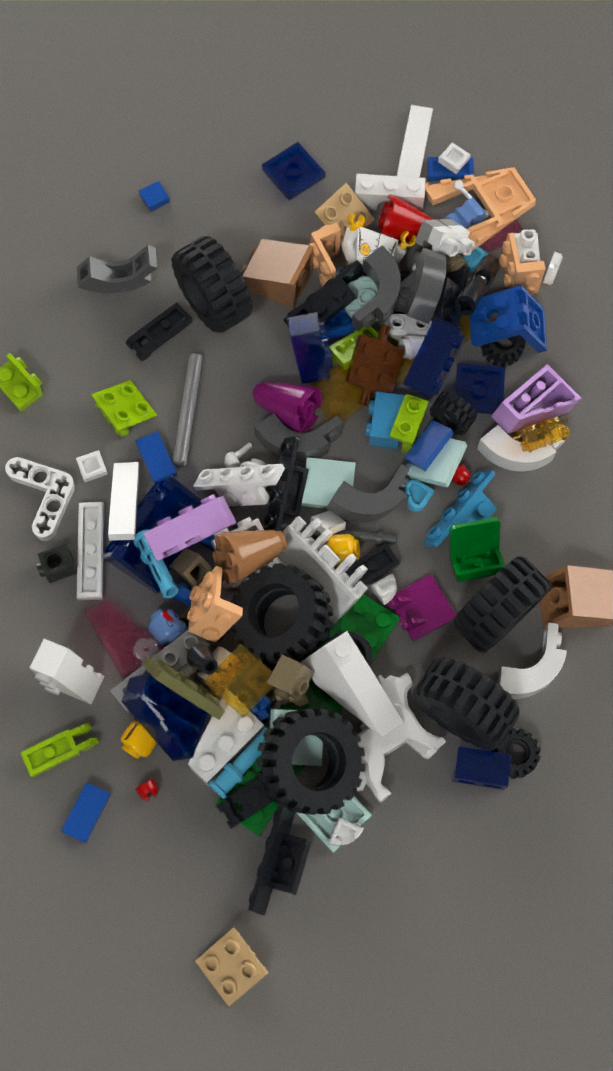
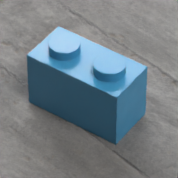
(384, 413)

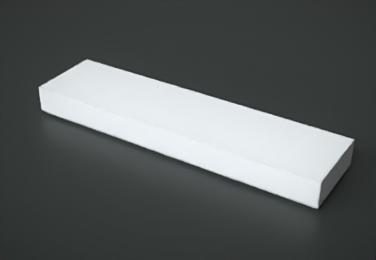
(415, 141)
(124, 501)
(90, 548)

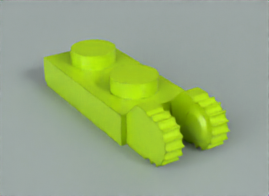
(56, 750)

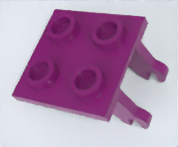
(422, 608)

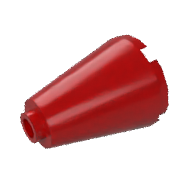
(400, 217)

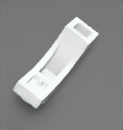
(508, 454)
(532, 680)

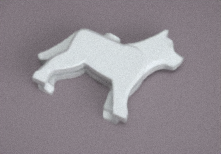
(408, 732)

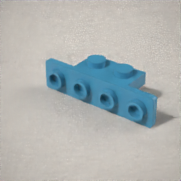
(469, 507)

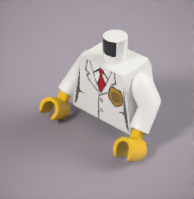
(361, 242)

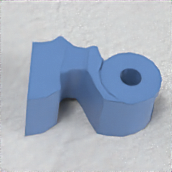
(468, 213)

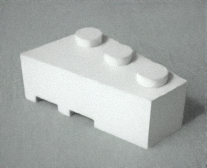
(62, 672)
(223, 742)

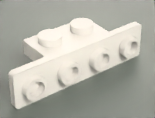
(241, 484)

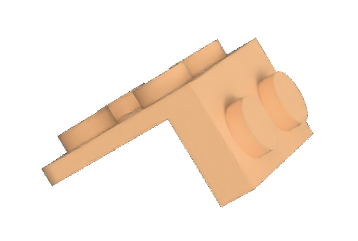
(325, 246)
(517, 274)
(209, 614)

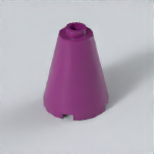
(290, 403)

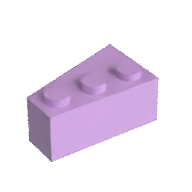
(536, 401)
(189, 527)

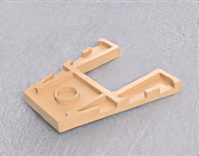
(500, 192)

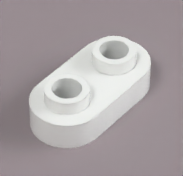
(407, 327)

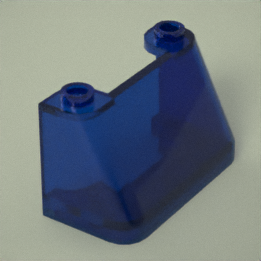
(161, 501)

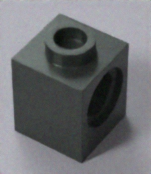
(66, 568)

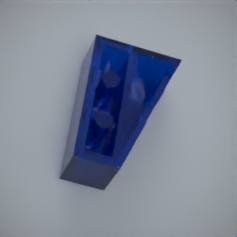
(310, 347)
(434, 358)
(165, 715)

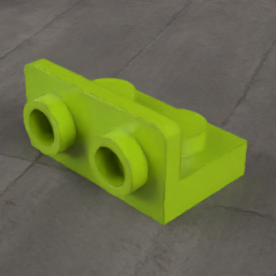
(343, 349)
(18, 384)
(409, 421)

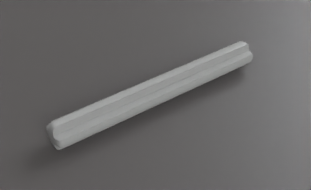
(187, 409)

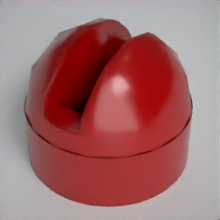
(461, 475)
(147, 787)

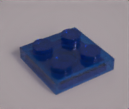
(293, 171)
(480, 386)

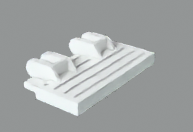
(319, 563)

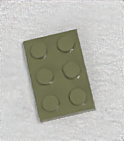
(184, 686)

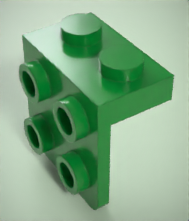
(475, 549)

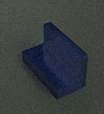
(482, 768)

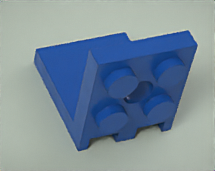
(517, 316)

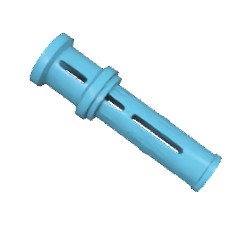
(157, 568)
(234, 772)

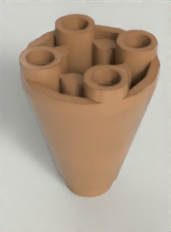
(246, 551)

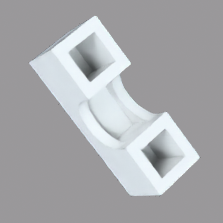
(376, 188)

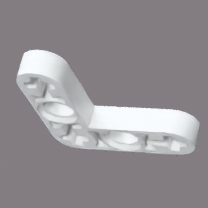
(50, 486)

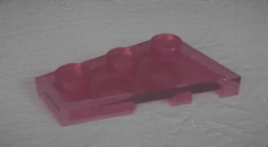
(117, 636)

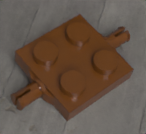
(374, 365)

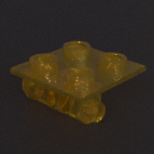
(549, 430)
(240, 680)

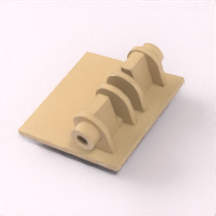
(340, 206)
(231, 966)

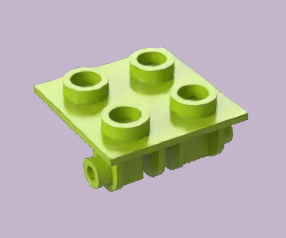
(123, 406)

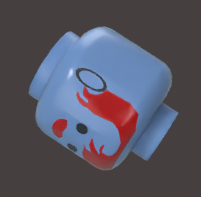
(166, 626)

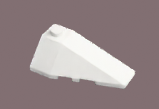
(350, 681)

